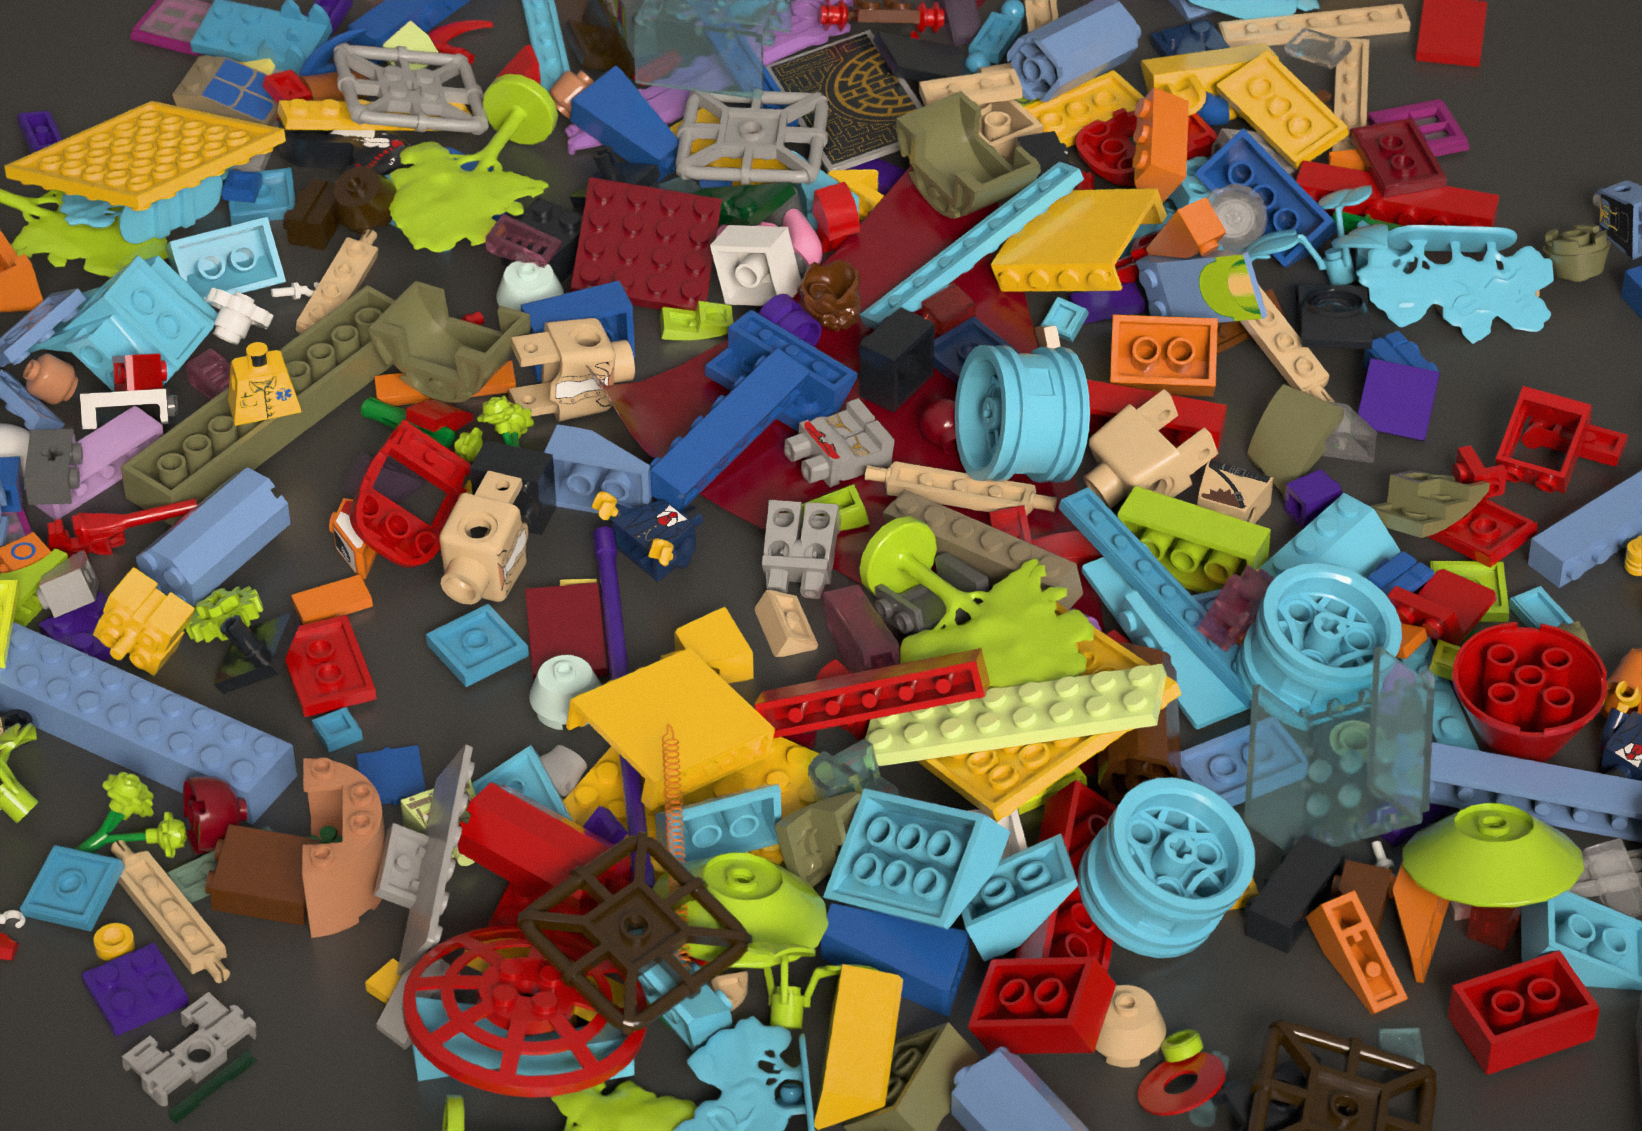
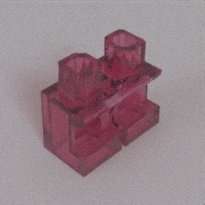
(1235, 607)

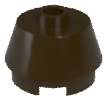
(363, 199)

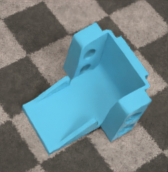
(135, 313)

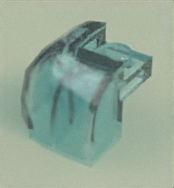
(847, 772)

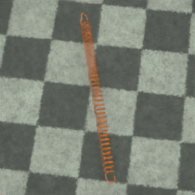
(675, 827)

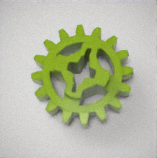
(220, 606)

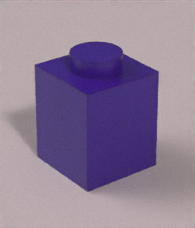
(1310, 496)

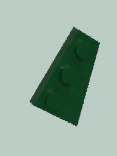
(749, 203)

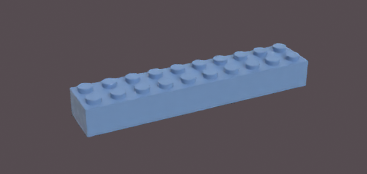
(140, 722)

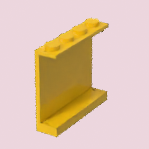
(1076, 241)
(708, 717)

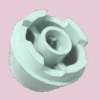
(526, 284)
(556, 684)

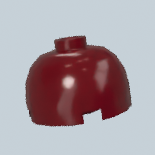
(211, 807)

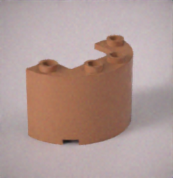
(342, 875)

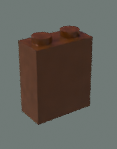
(259, 875)

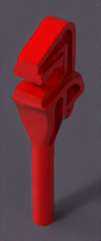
(104, 531)

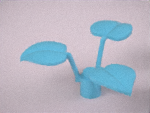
(1337, 259)

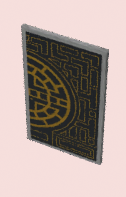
(860, 96)

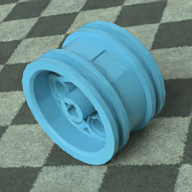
(1022, 414)
(1317, 636)
(1166, 867)

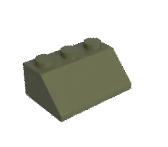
(919, 1082)

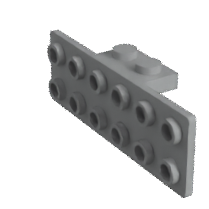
(419, 865)

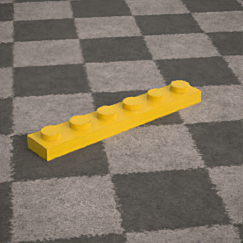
(331, 116)

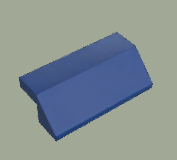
(757, 336)

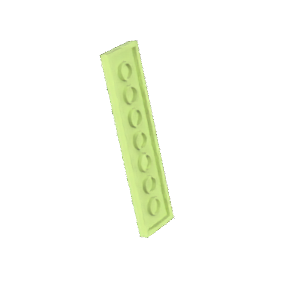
(1023, 716)

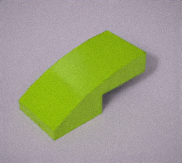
(706, 322)

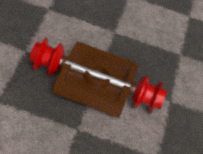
(889, 12)

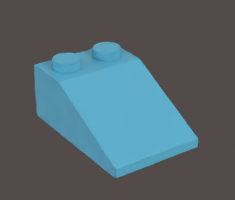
(1019, 897)
(1594, 939)

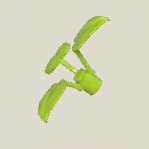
(13, 796)
(786, 1000)

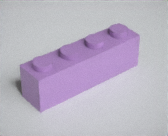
(105, 453)

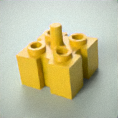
(142, 622)

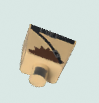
(1235, 491)

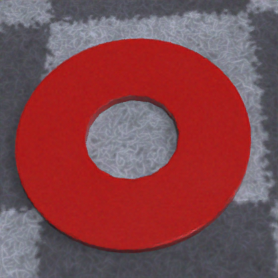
(1156, 1101)

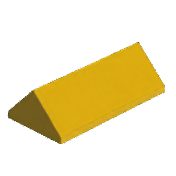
(1208, 66)
(858, 1045)

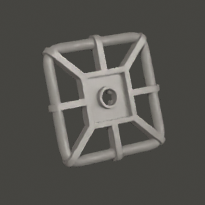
(409, 90)
(737, 139)

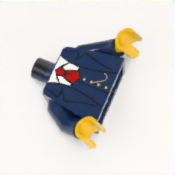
(652, 535)
(1622, 738)

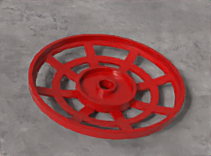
(519, 1015)

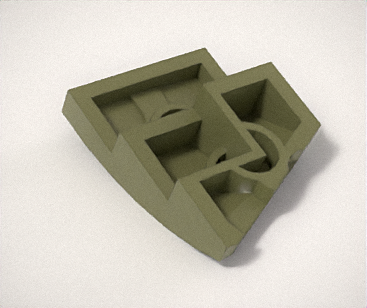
(1292, 435)
(1427, 502)
(815, 836)

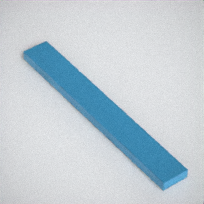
(1152, 582)

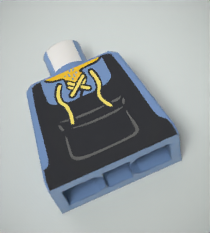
(1622, 216)

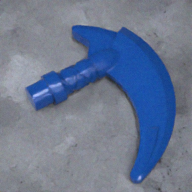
(318, 60)

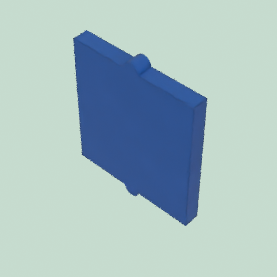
(393, 772)

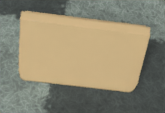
(784, 624)

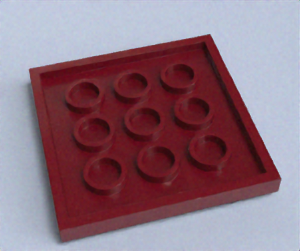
(648, 242)

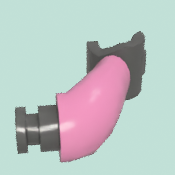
(803, 236)

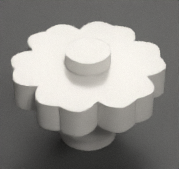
(236, 315)

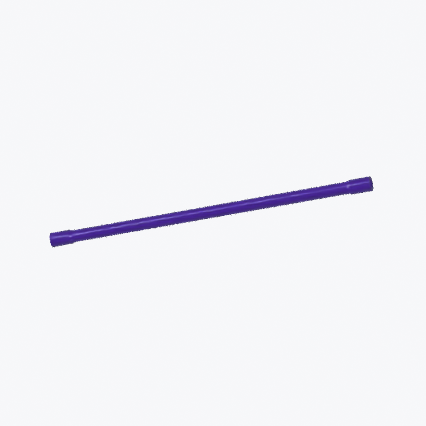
(631, 779)

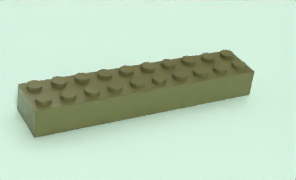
(207, 448)

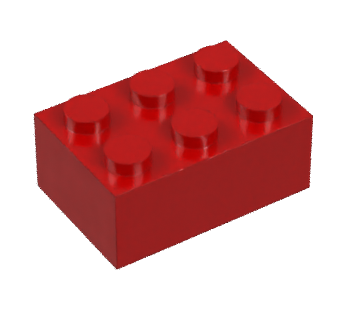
(1042, 1005)
(1523, 1012)

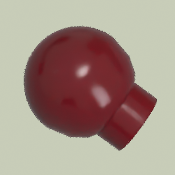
(938, 424)

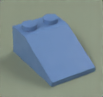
(593, 464)

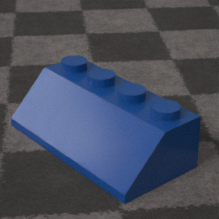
(1286, 202)

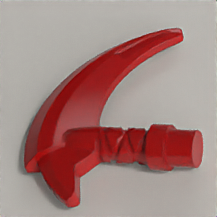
(443, 34)

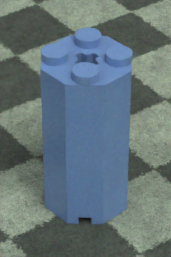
(1074, 49)
(215, 537)
(1008, 1096)

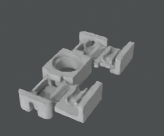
(169, 1073)

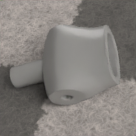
(564, 768)

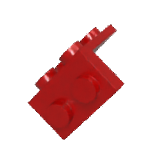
(1445, 606)

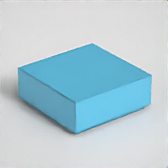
(1066, 317)

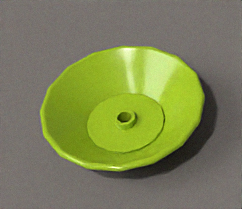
(1493, 858)
(762, 896)

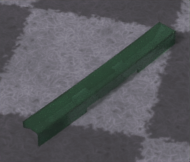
(230, 1072)

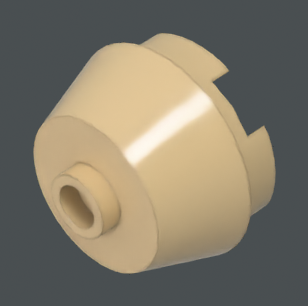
(1131, 1027)

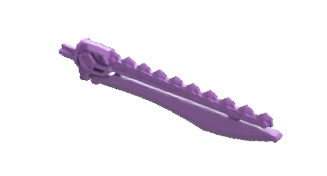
(671, 102)

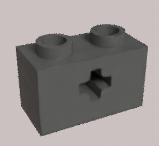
(52, 466)

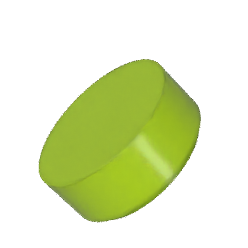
(1181, 1045)

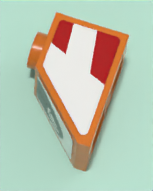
(347, 543)

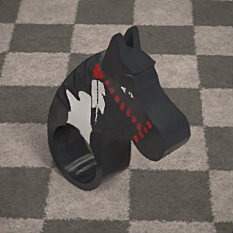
(345, 149)

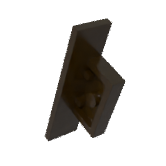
(599, 40)

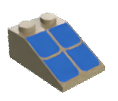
(227, 90)

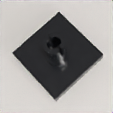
(620, 172)
(254, 651)

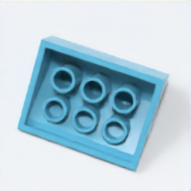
(915, 858)

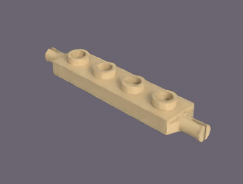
(340, 279)
(1286, 352)
(959, 488)
(171, 912)

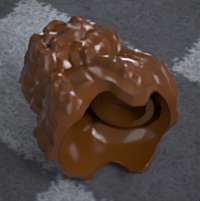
(832, 294)

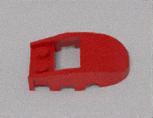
(1111, 154)
(387, 525)

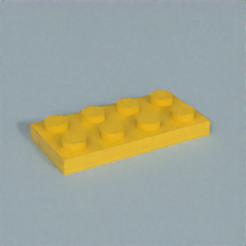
(1084, 105)
(1282, 109)

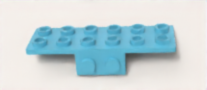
(1202, 695)

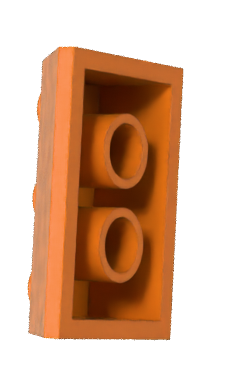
(1161, 142)
(1164, 354)

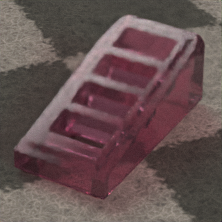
(508, 227)
(205, 368)

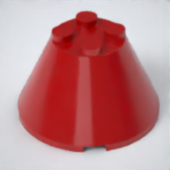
(1528, 688)

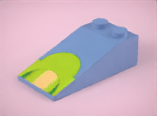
(1202, 287)

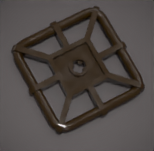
(633, 954)
(1331, 1088)

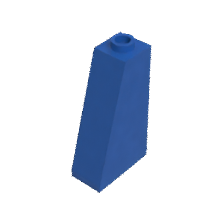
(626, 122)
(923, 955)

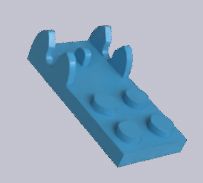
(261, 33)

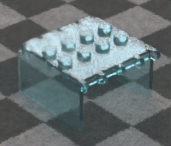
(707, 43)
(1344, 768)

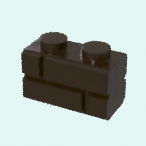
(313, 216)

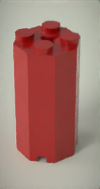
(534, 846)

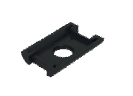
(1240, 1100)

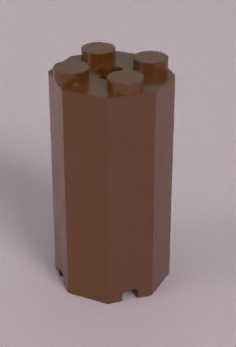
(1144, 751)

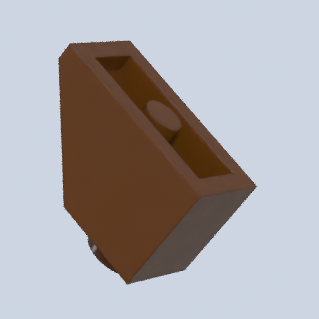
(1370, 885)

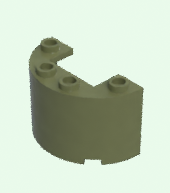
(953, 163)
(442, 353)

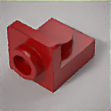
(285, 87)

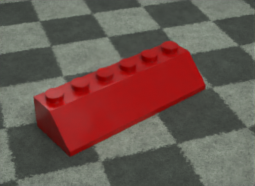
(1069, 930)

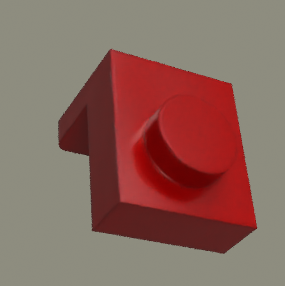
(1470, 470)

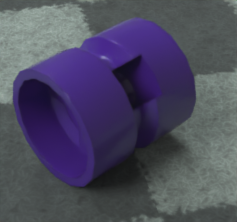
(790, 316)

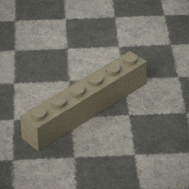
(985, 547)

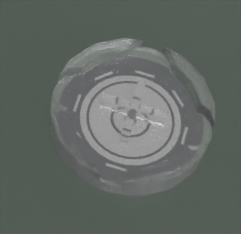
(1240, 213)

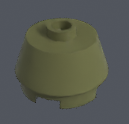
(1577, 252)

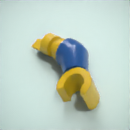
(1209, 107)

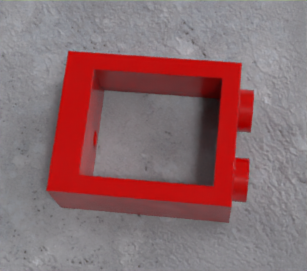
(1550, 409)

